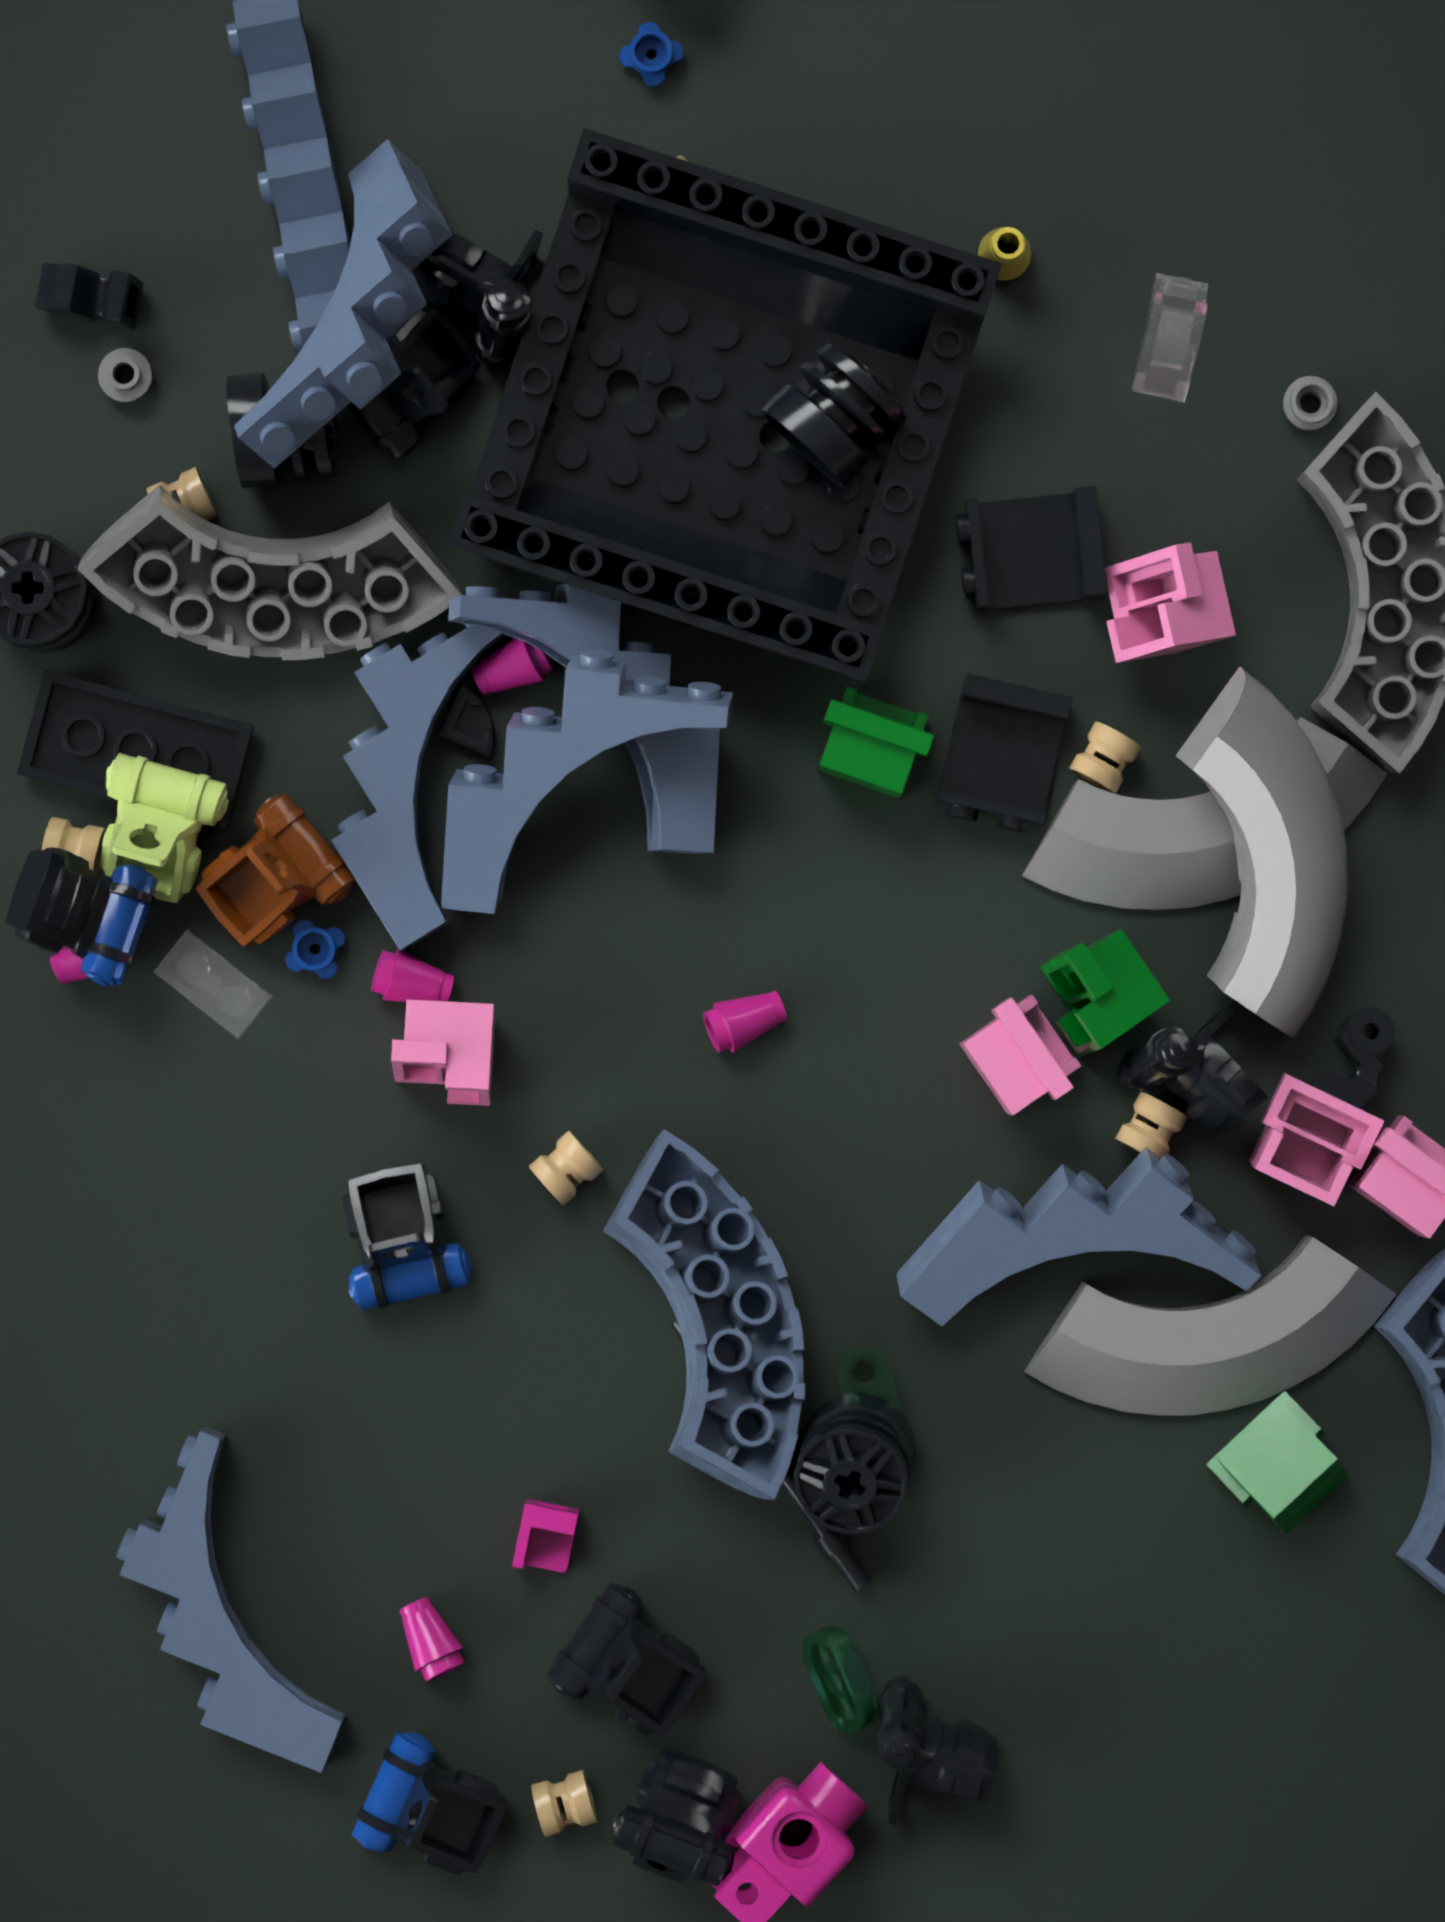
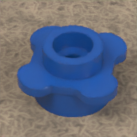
(651, 38)
(305, 937)

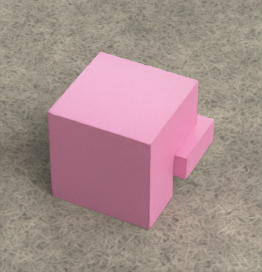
(1167, 603)
(448, 1047)
(1020, 1055)
(1313, 1139)
(1405, 1177)

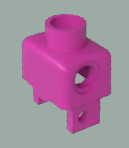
(786, 1869)

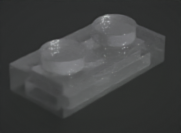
(213, 984)

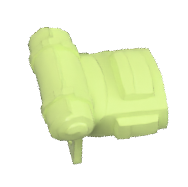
(160, 821)

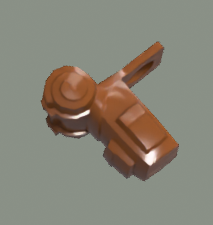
(271, 875)

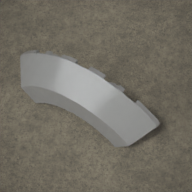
(1170, 849)
(1214, 1351)

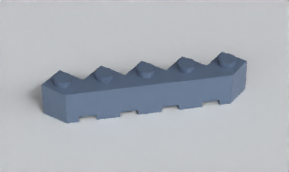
(296, 151)

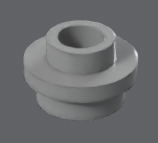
(137, 386)
(1310, 386)

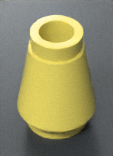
(1012, 264)

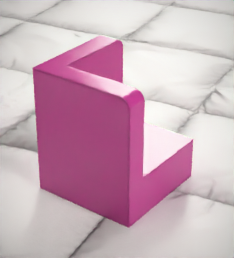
(545, 1536)

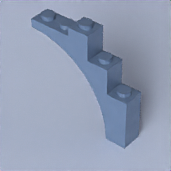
(376, 294)
(541, 749)
(672, 766)
(385, 846)
(1069, 1215)
(178, 1558)

